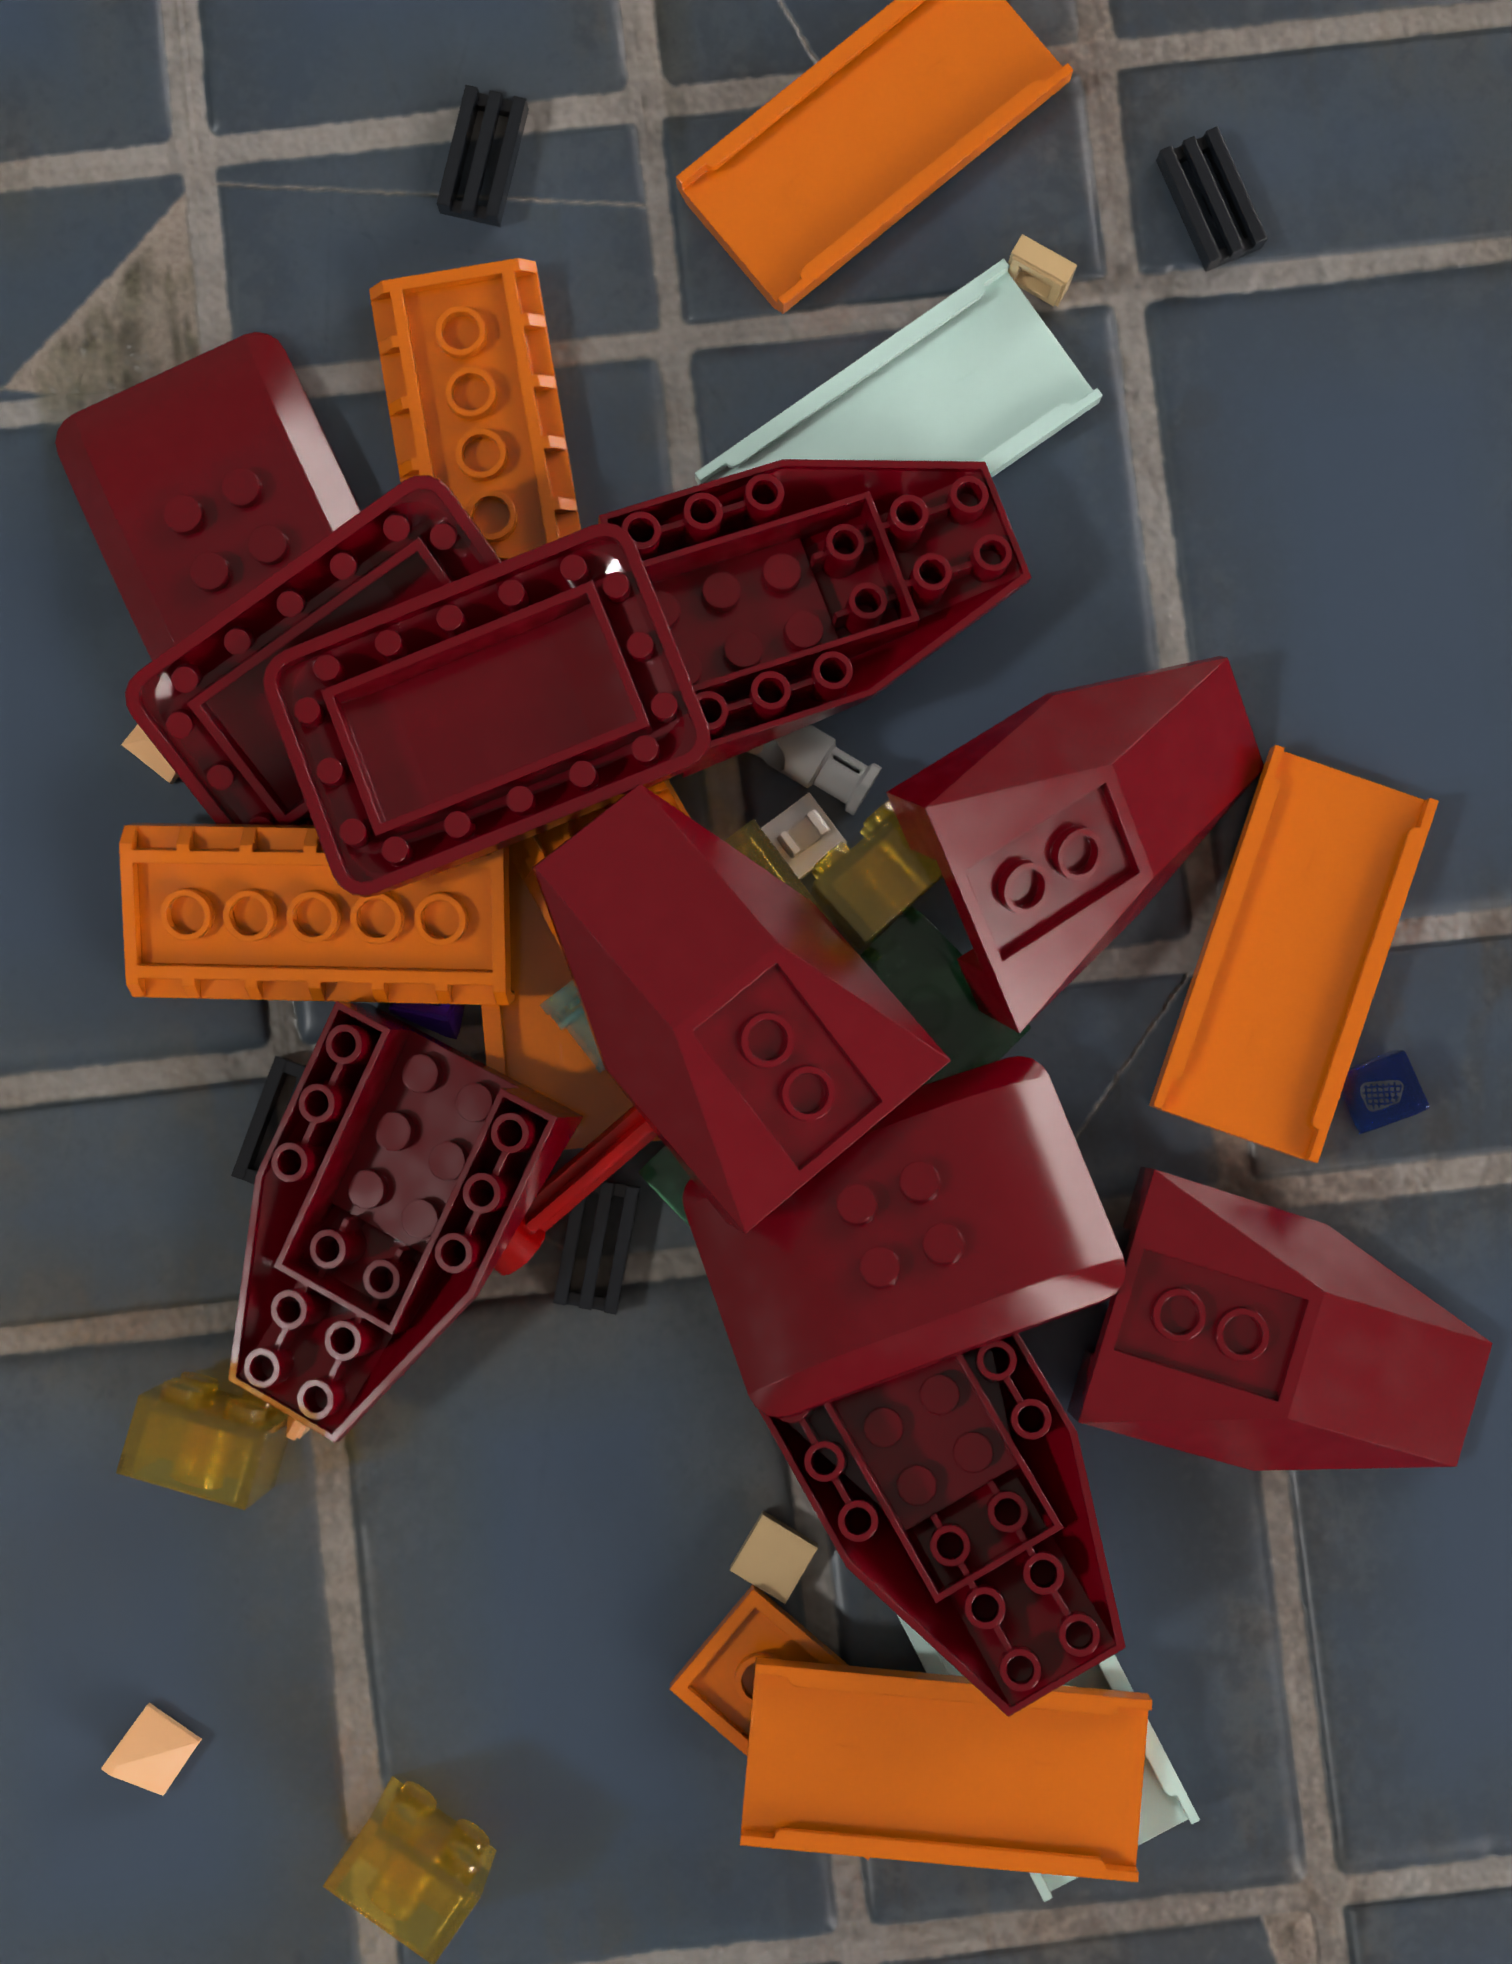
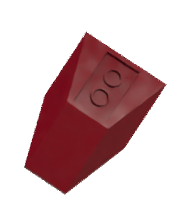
(819, 583)
(1076, 820)
(726, 1004)
(380, 1212)
(1273, 1343)
(967, 1516)

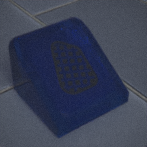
(1383, 1091)

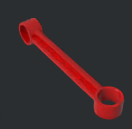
(575, 1183)

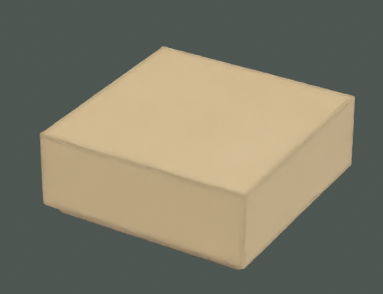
(1040, 270)
(773, 1557)

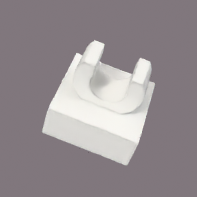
(803, 835)

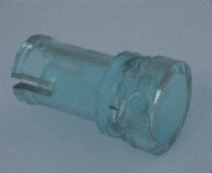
(568, 1012)

